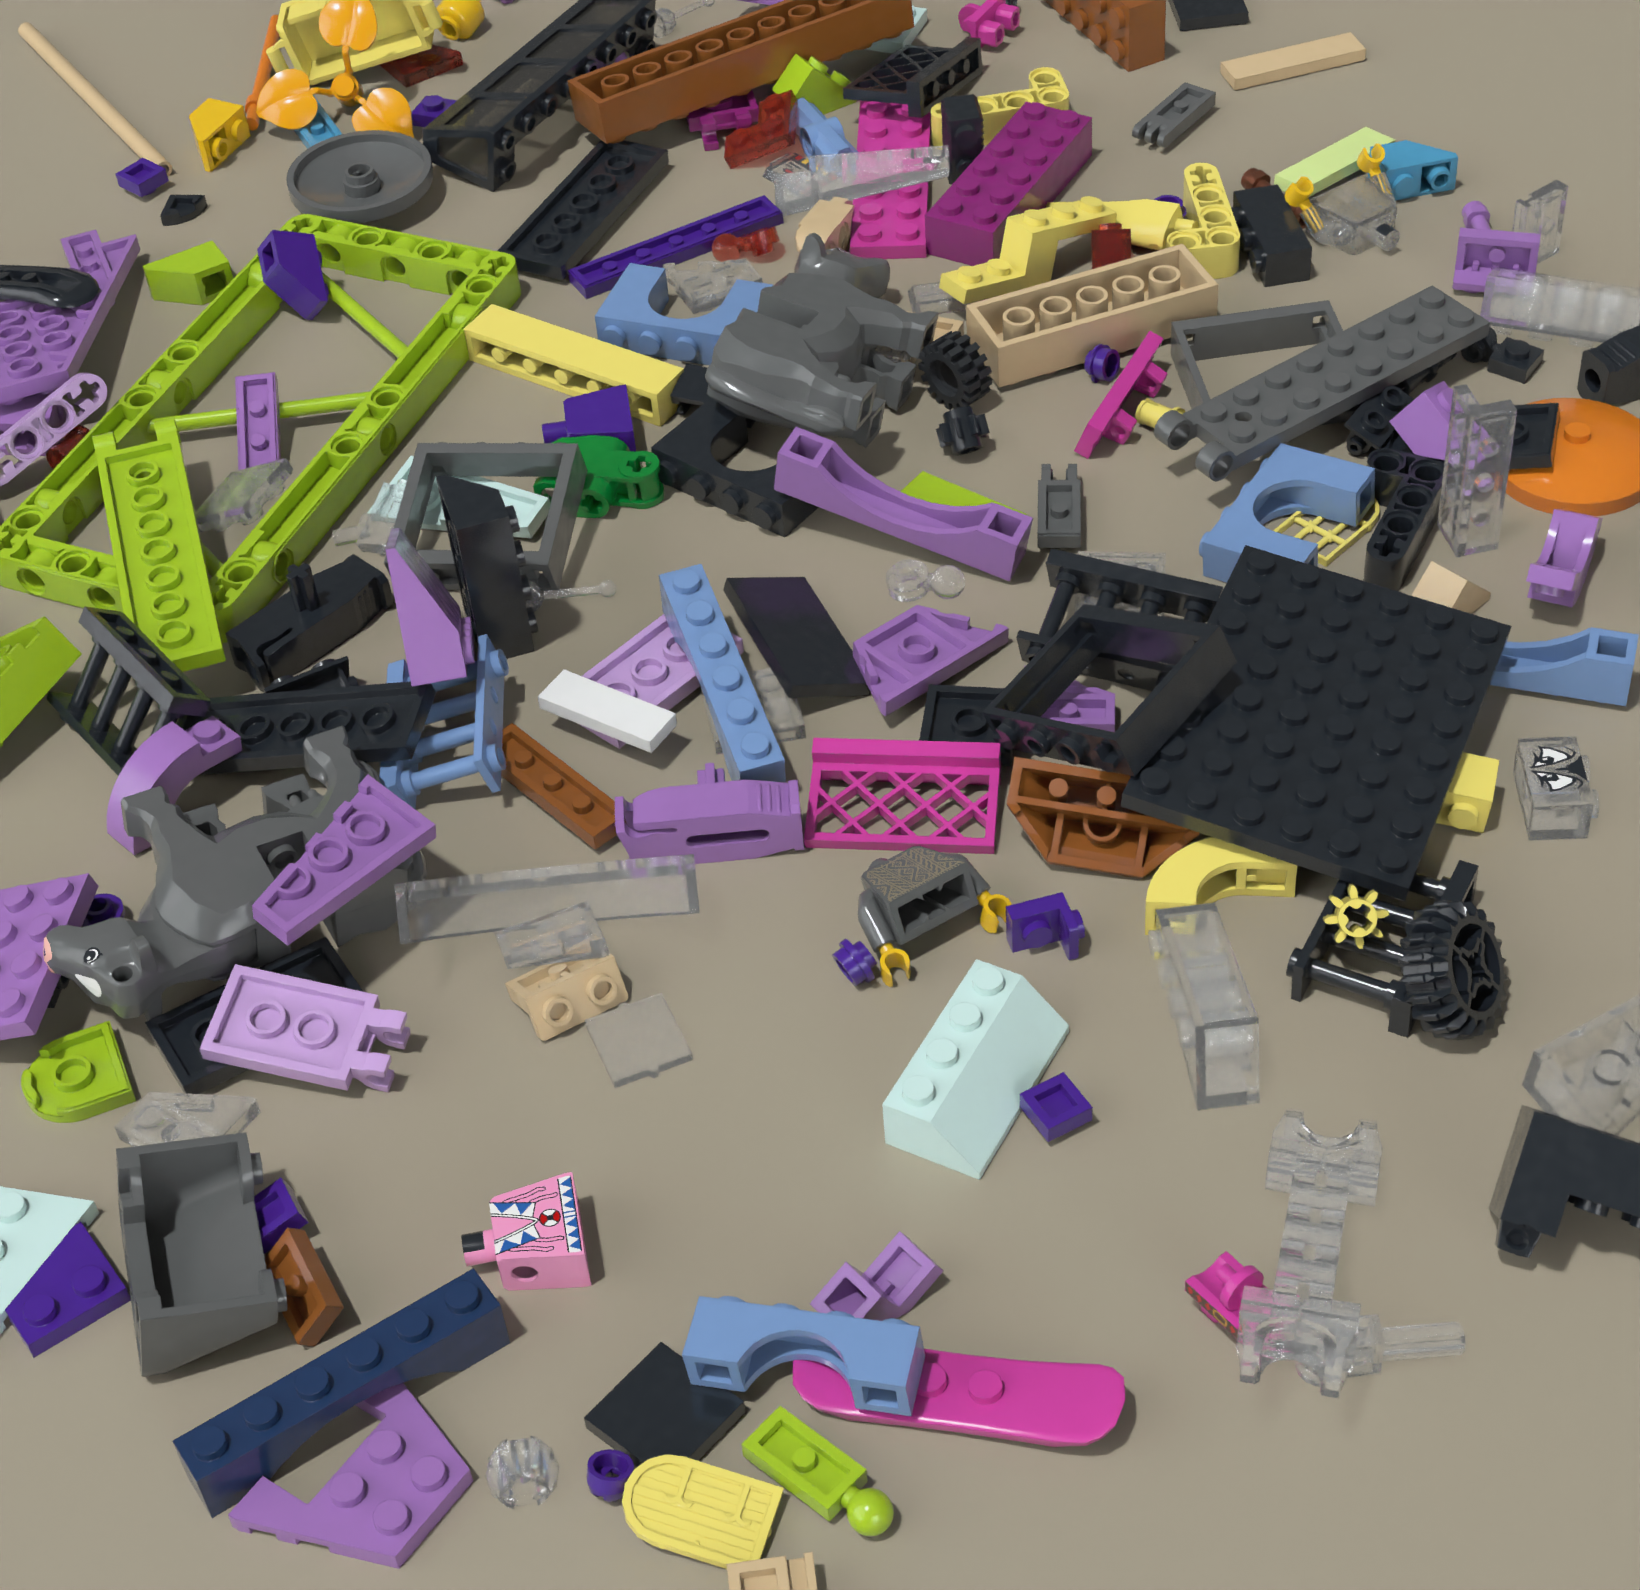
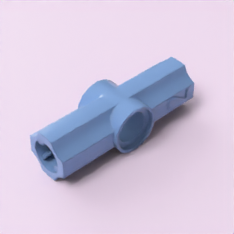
(820, 134)

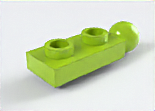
(817, 1472)

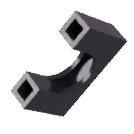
(693, 462)

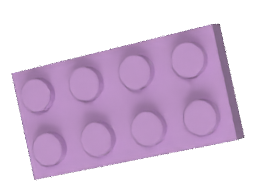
(650, 669)

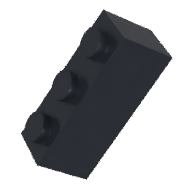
(1271, 236)

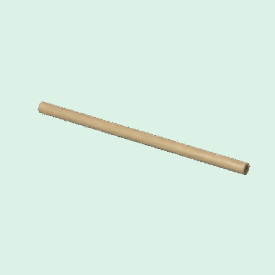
(92, 96)

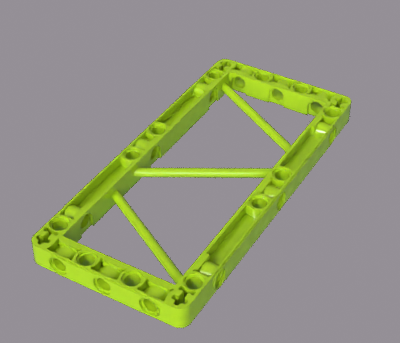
(36, 533)

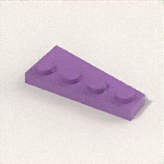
(352, 853)

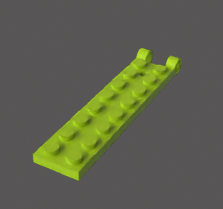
(159, 546)

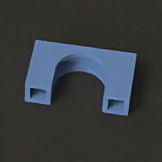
(634, 318)
(1285, 484)

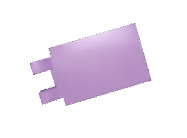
(303, 1030)

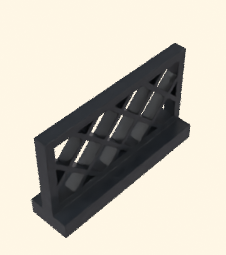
(919, 76)

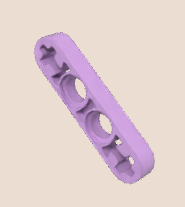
(44, 434)

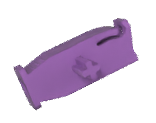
(712, 819)

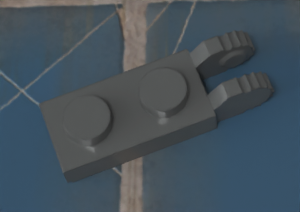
(1059, 509)

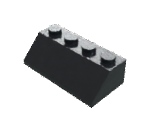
(488, 564)

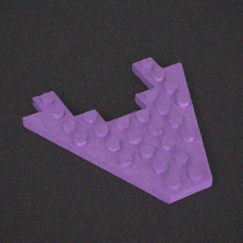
(48, 343)

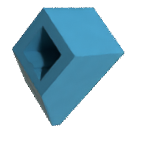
(1418, 169)

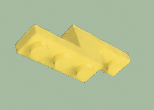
(1027, 250)

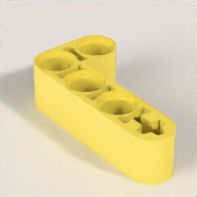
(1045, 87)
(1218, 237)

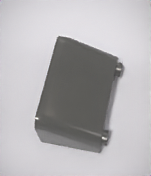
(193, 1248)

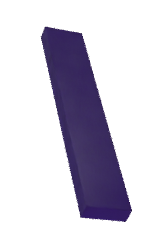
(676, 245)

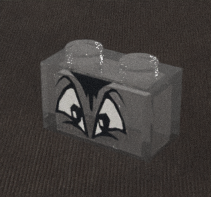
(1554, 788)

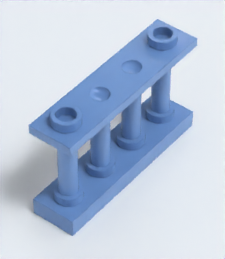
(486, 733)

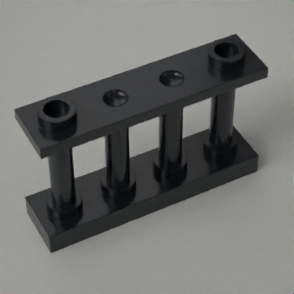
(1113, 585)
(135, 658)
(1308, 964)

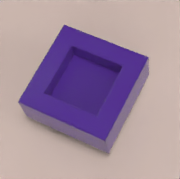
(430, 109)
(142, 177)
(1056, 1107)
(276, 1211)

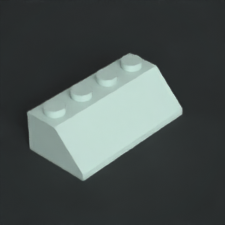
(970, 1071)

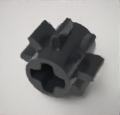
(962, 430)

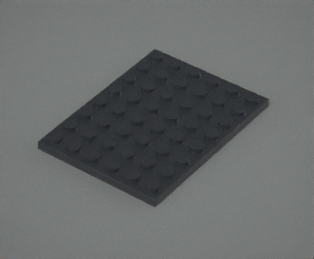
(1329, 725)

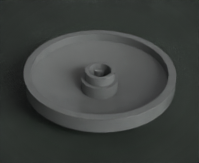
(360, 176)

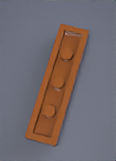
(558, 788)

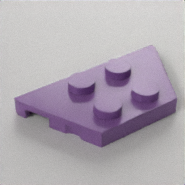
(920, 651)

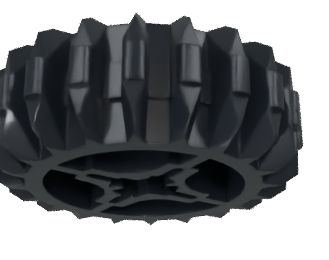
(1453, 970)

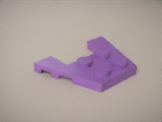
(379, 1498)

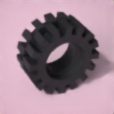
(955, 370)

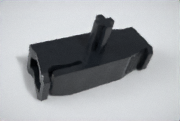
(1612, 369)
(309, 619)

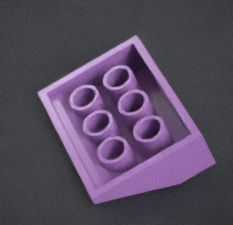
(431, 624)

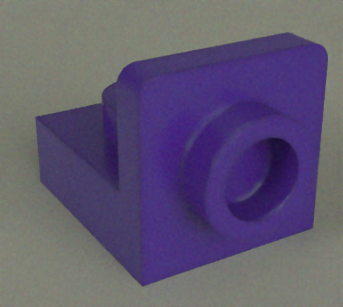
(1044, 922)

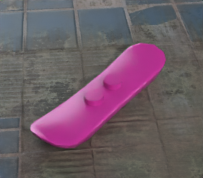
(988, 1398)

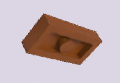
(309, 1292)

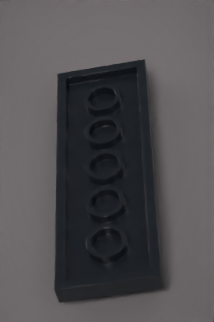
(584, 207)
(378, 718)

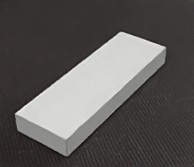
(607, 711)

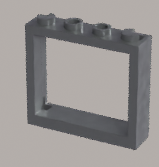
(1247, 334)
(507, 460)

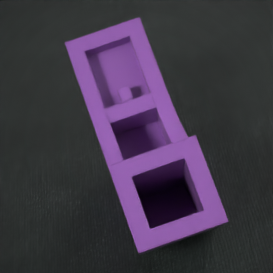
(1564, 558)
(171, 761)

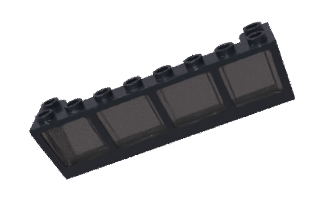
(484, 125)

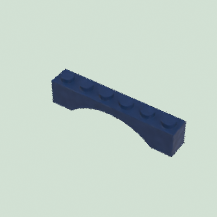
(256, 1436)

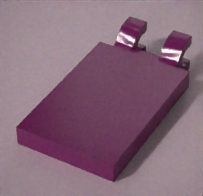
(729, 113)

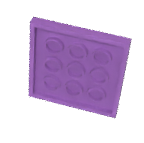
(25, 920)

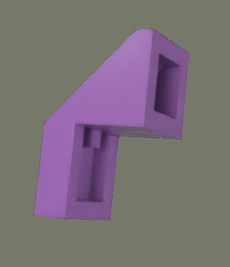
(887, 1286)

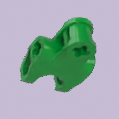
(612, 476)

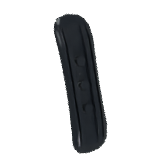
(47, 285)

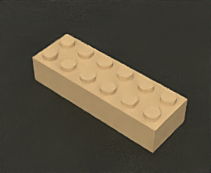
(1110, 305)

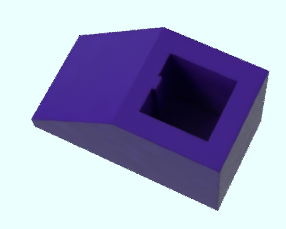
(294, 271)

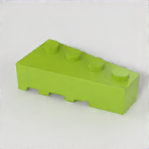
(29, 667)

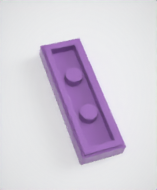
(257, 419)

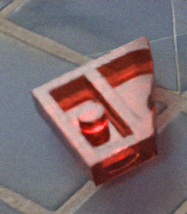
(423, 65)

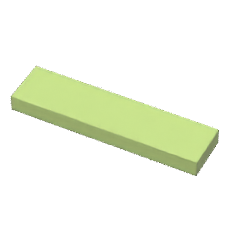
(1332, 162)

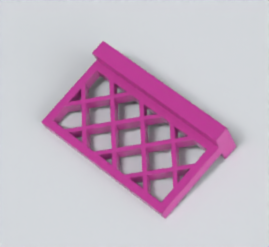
(905, 766)

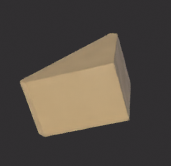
(1450, 589)

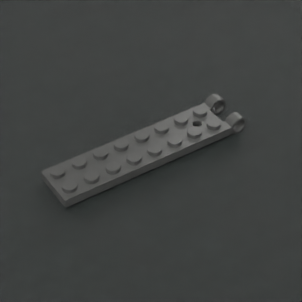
(1323, 381)

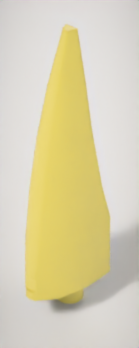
(1149, 220)

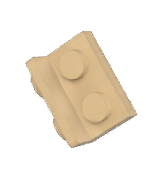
(567, 993)

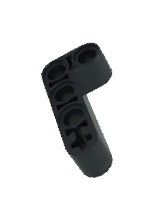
(1412, 493)

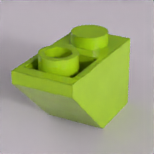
(812, 82)
(189, 276)

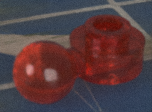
(760, 242)

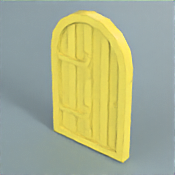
(700, 1509)

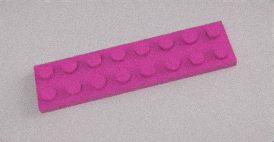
(892, 221)

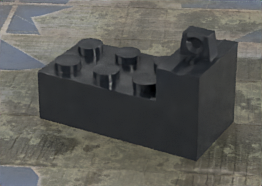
(1556, 1164)

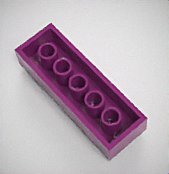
(1014, 173)

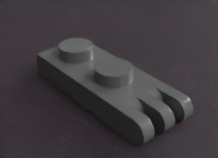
(1174, 115)

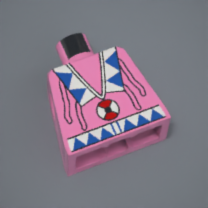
(534, 1237)

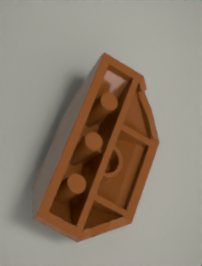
(1080, 822)

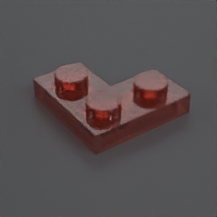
(773, 132)

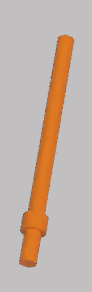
(262, 76)

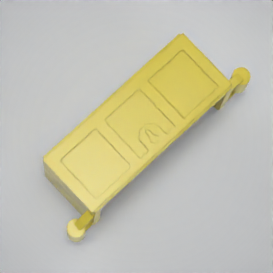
(402, 30)

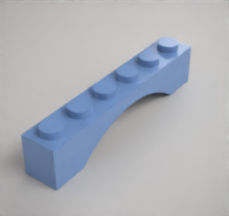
(1579, 666)
(735, 708)

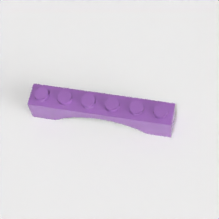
(978, 535)

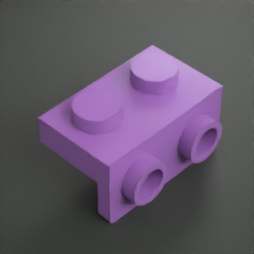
(1485, 249)

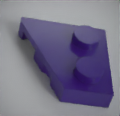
(66, 1293)

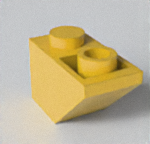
(218, 130)

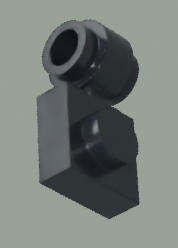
(1509, 359)

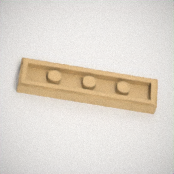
(1292, 61)

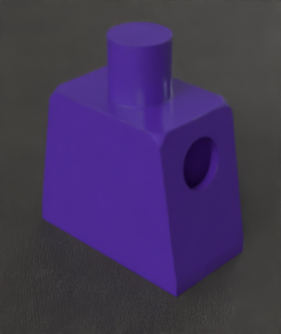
(595, 413)

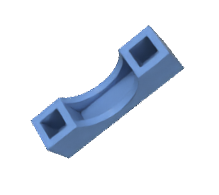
(740, 1340)

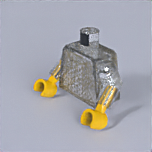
(1353, 214)

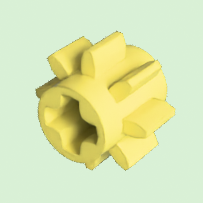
(1355, 902)

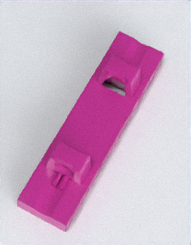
(1109, 418)

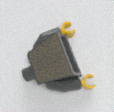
(917, 894)

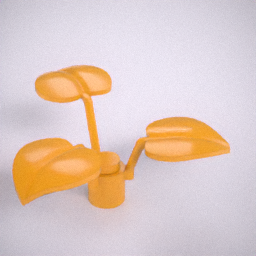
(290, 100)

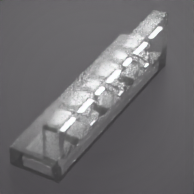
(1475, 472)

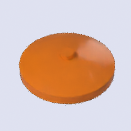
(1592, 463)

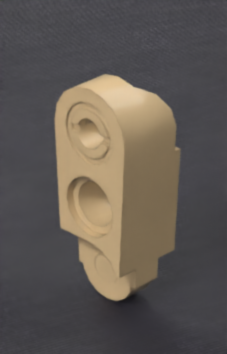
(830, 221)

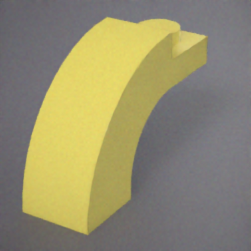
(1215, 871)

